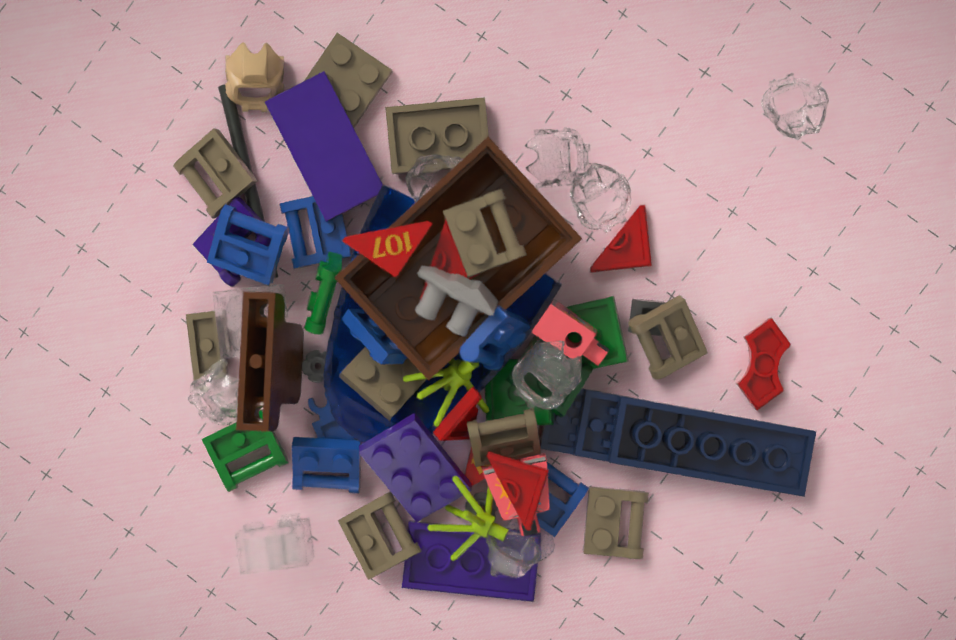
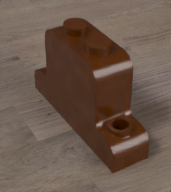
(268, 362)

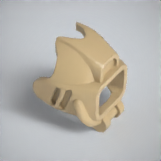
(253, 71)

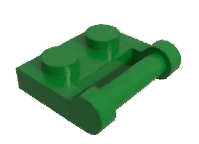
(320, 301)
(232, 444)

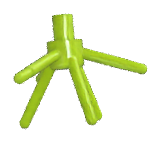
(453, 377)
(482, 523)

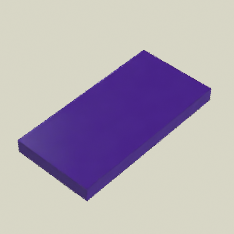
(325, 146)
(467, 575)

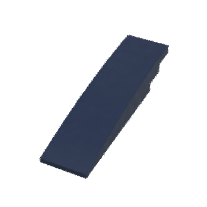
(683, 441)

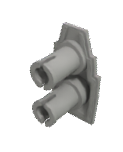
(470, 293)

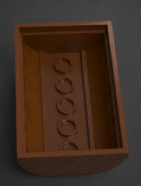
(393, 300)

